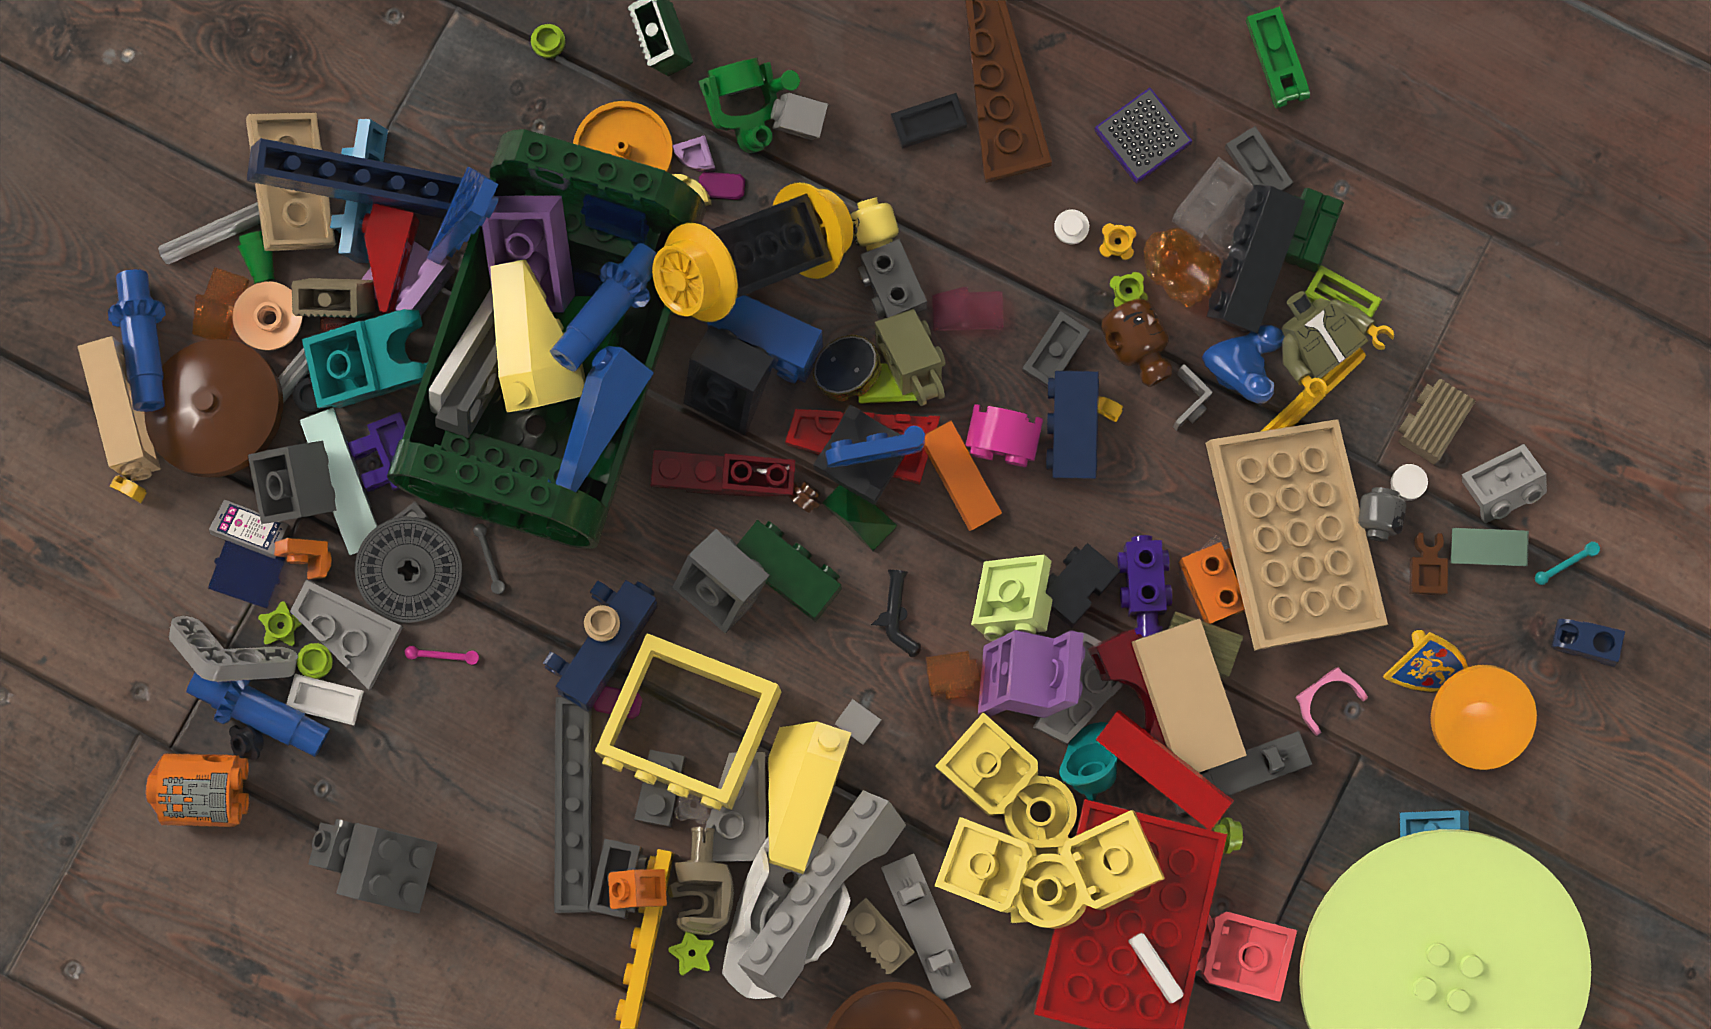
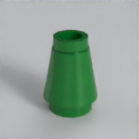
(256, 258)

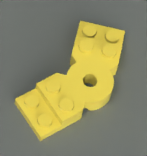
(1005, 782)
(1009, 874)

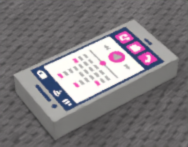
(245, 529)

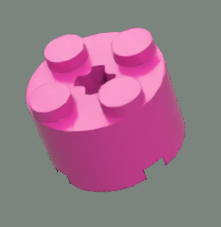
(1003, 434)

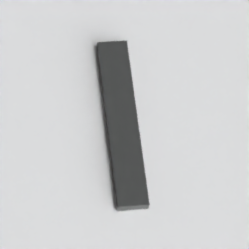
(573, 808)

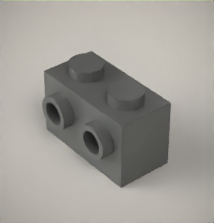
(891, 280)
(615, 857)

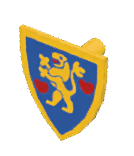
(1427, 663)

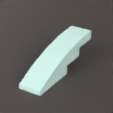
(352, 503)

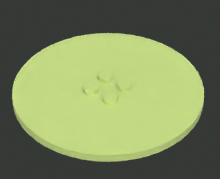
(1446, 939)

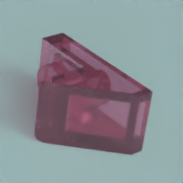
(967, 310)

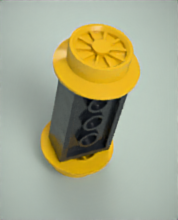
(709, 268)

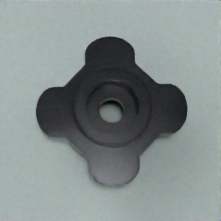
(246, 742)

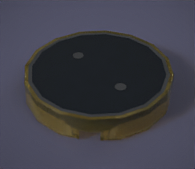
(847, 367)

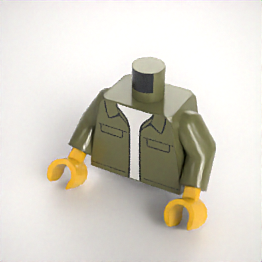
(1323, 337)

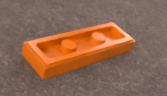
(960, 476)

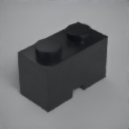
(1085, 573)

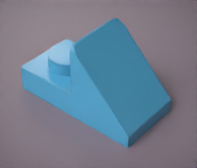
(1434, 820)

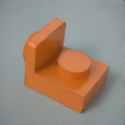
(306, 551)
(637, 888)

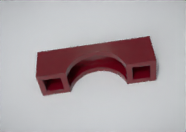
(1118, 662)

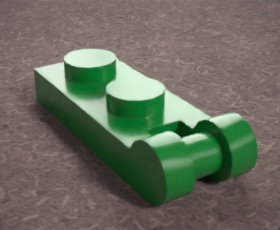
(1277, 56)

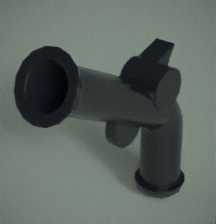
(895, 614)

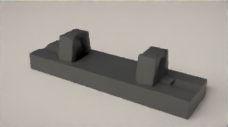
(1284, 756)

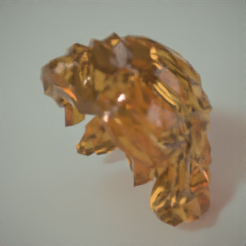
(1179, 265)

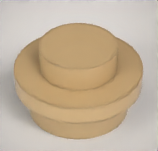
(602, 623)

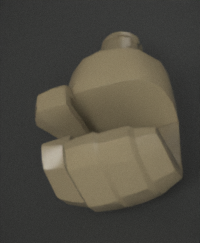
(705, 880)

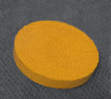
(627, 132)
(1483, 717)

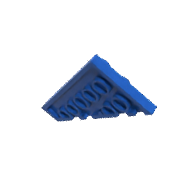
(467, 212)

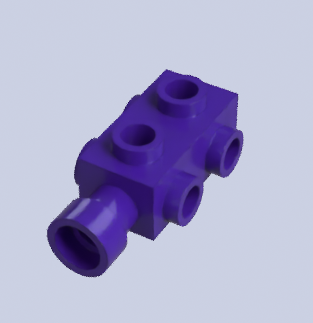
(1145, 576)

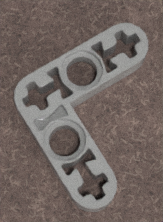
(221, 664)

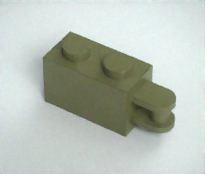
(911, 355)

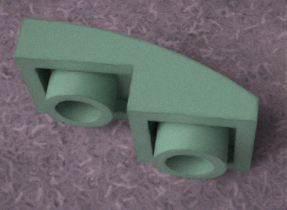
(1489, 547)

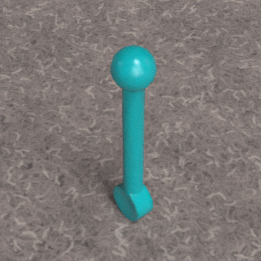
(1590, 549)

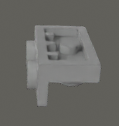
(1506, 483)

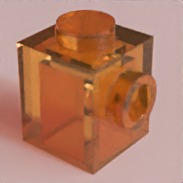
(951, 674)

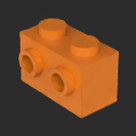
(1213, 583)

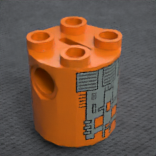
(199, 789)

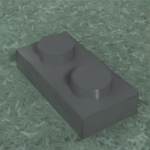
(1257, 160)
(1055, 349)
(655, 802)

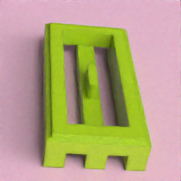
(1344, 284)

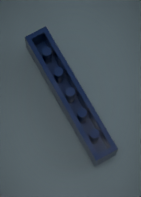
(351, 178)

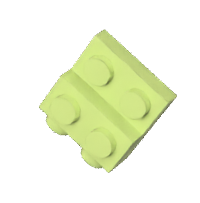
(1013, 597)

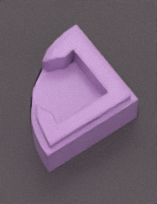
(695, 154)

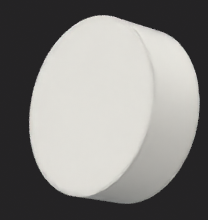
(1409, 482)

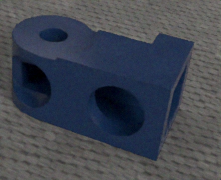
(1588, 641)

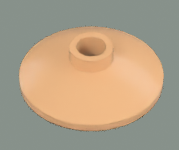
(252, 310)

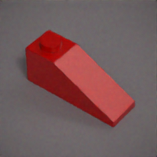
(389, 245)

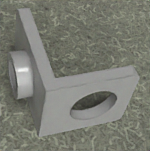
(1200, 389)

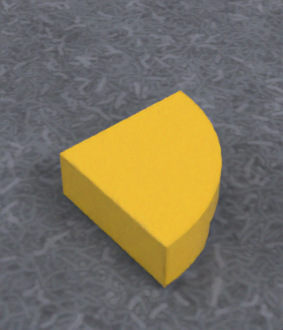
(128, 488)

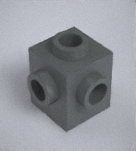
(331, 845)

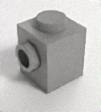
(799, 115)

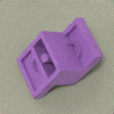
(1031, 674)

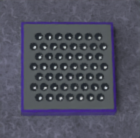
(1143, 135)

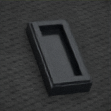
(929, 120)

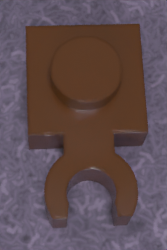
(1428, 571)

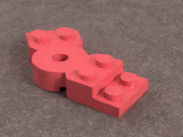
(1246, 955)

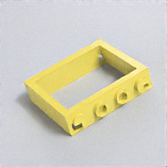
(712, 669)

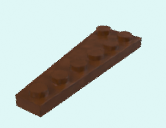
(1005, 107)

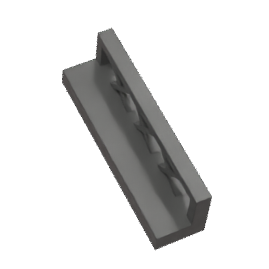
(472, 391)

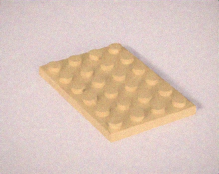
(1296, 534)

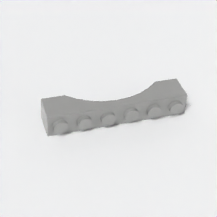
(782, 945)

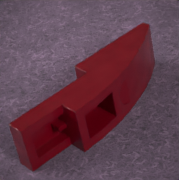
(723, 474)

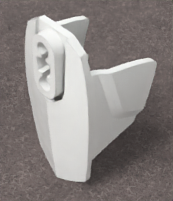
(758, 902)

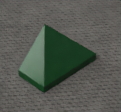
(860, 516)

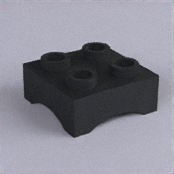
(865, 478)

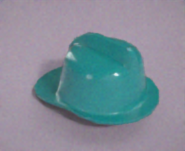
(1088, 763)

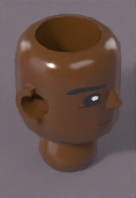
(1137, 339)

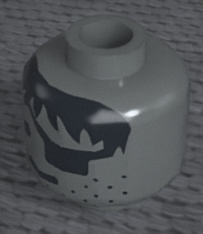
(1382, 513)

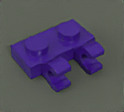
(384, 439)

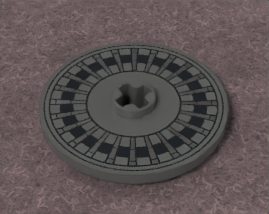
(428, 549)

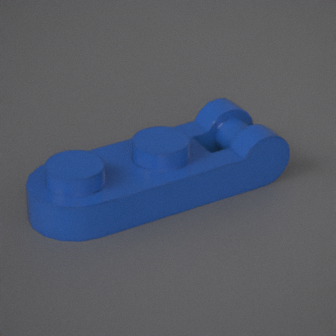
(876, 447)

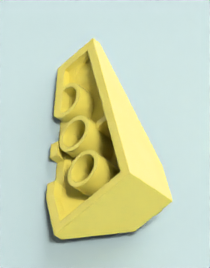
(524, 341)
(801, 782)

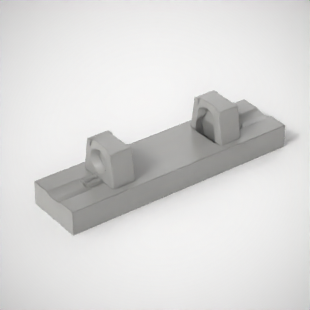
(926, 927)

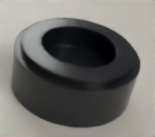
(305, 398)

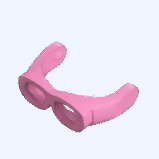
(1306, 696)

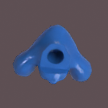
(1240, 365)

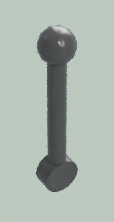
(497, 586)

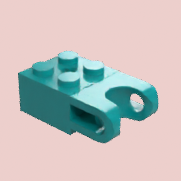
(363, 359)

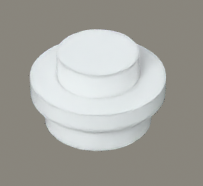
(1071, 227)

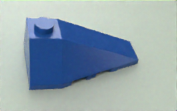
(604, 403)

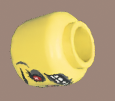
(874, 224)

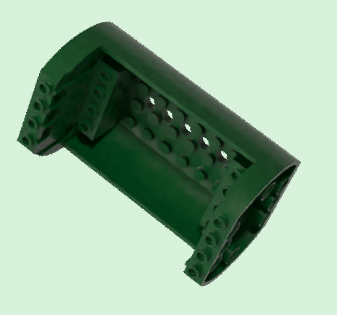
(502, 468)

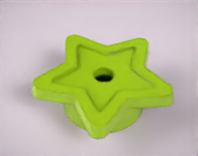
(271, 623)
(686, 962)

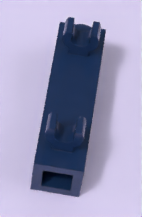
(597, 660)

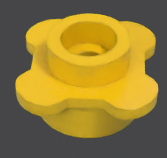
(1125, 234)

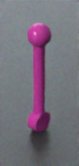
(470, 657)

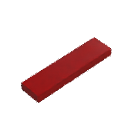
(1164, 770)

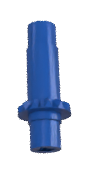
(622, 287)
(137, 317)
(260, 712)

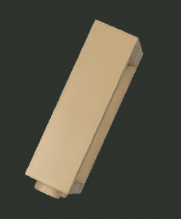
(120, 426)

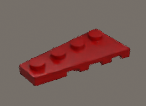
(813, 429)

